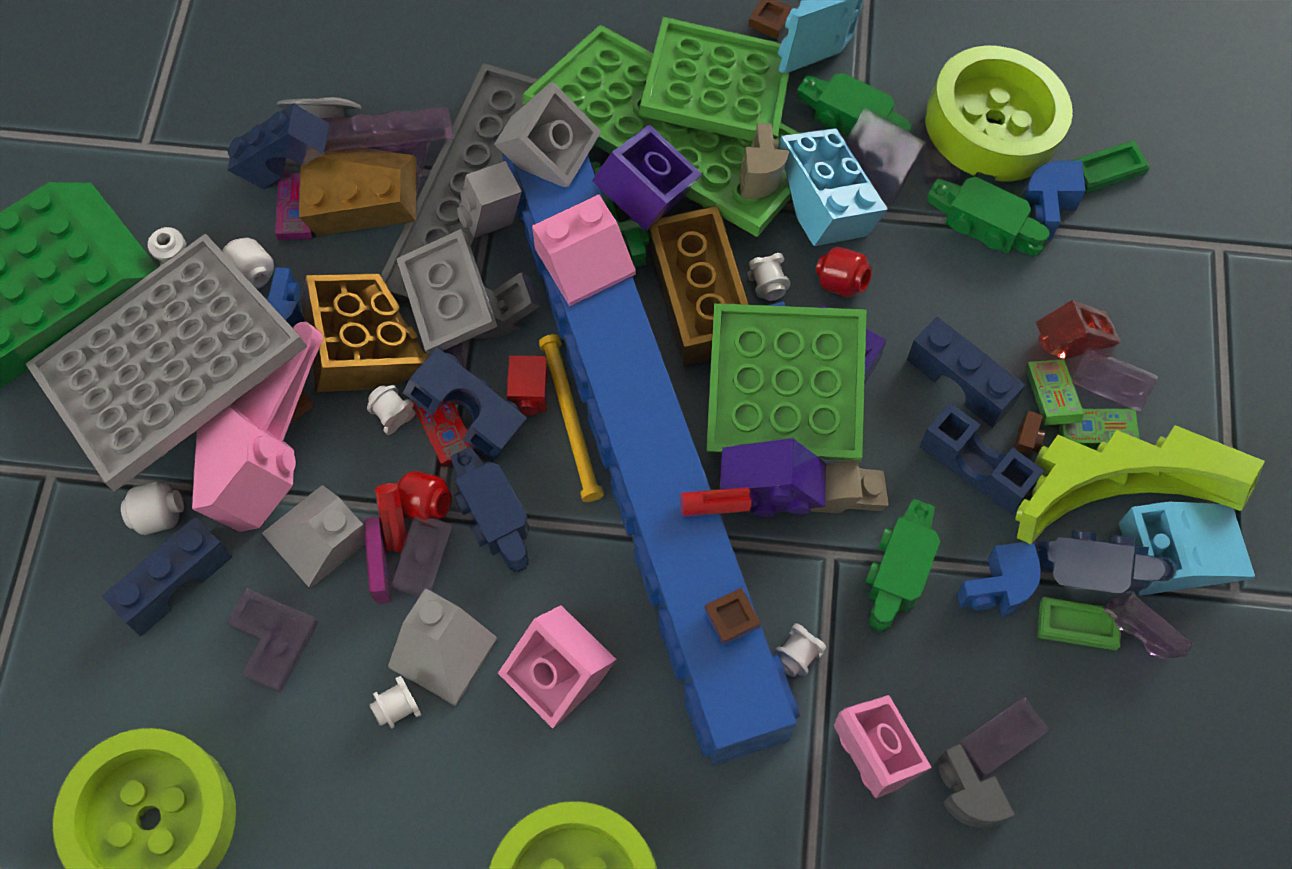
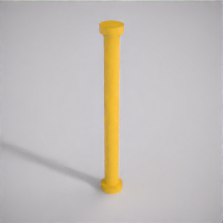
(591, 491)

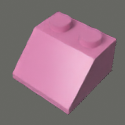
(583, 250)
(556, 665)
(880, 745)

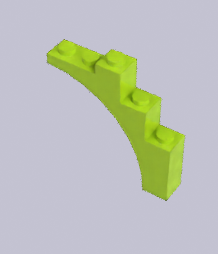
(1126, 465)

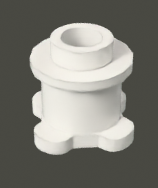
(166, 244)
(769, 276)
(390, 408)
(799, 651)
(394, 704)

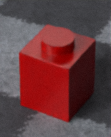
(528, 383)

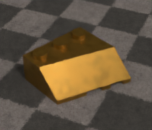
(357, 190)
(361, 332)

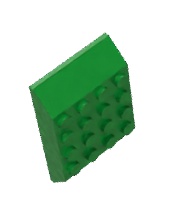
(58, 267)

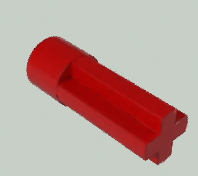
(715, 501)
(391, 516)

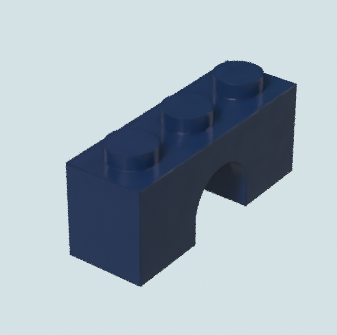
(262, 151)
(445, 381)
(987, 385)
(957, 445)
(144, 591)

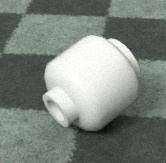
(250, 260)
(151, 507)

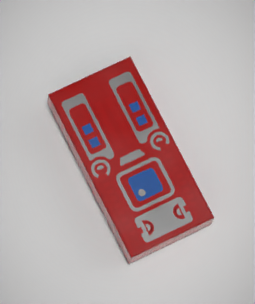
(444, 431)

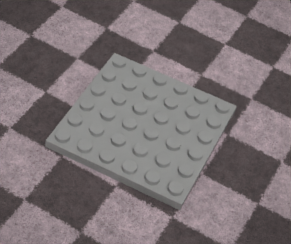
(163, 360)

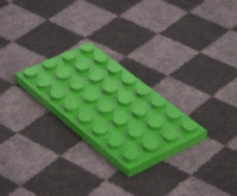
(607, 83)

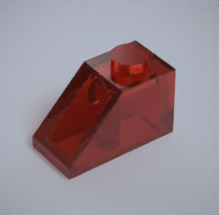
(1075, 327)

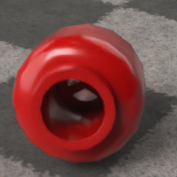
(844, 272)
(424, 495)

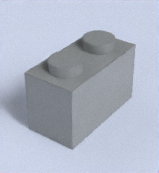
(488, 199)

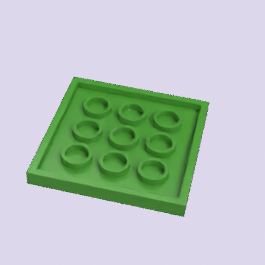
(714, 80)
(788, 378)

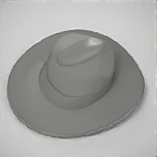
(322, 107)

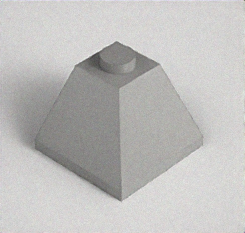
(549, 137)
(317, 535)
(440, 647)

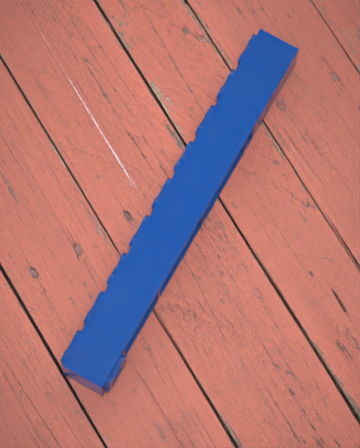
(733, 690)

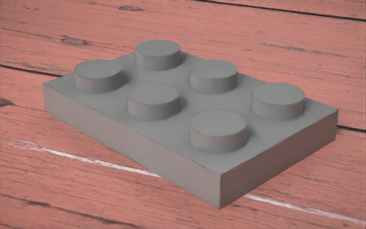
(446, 292)

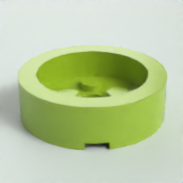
(998, 86)
(125, 777)
(573, 838)

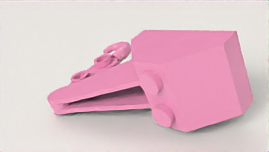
(241, 451)

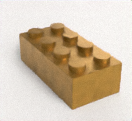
(693, 274)

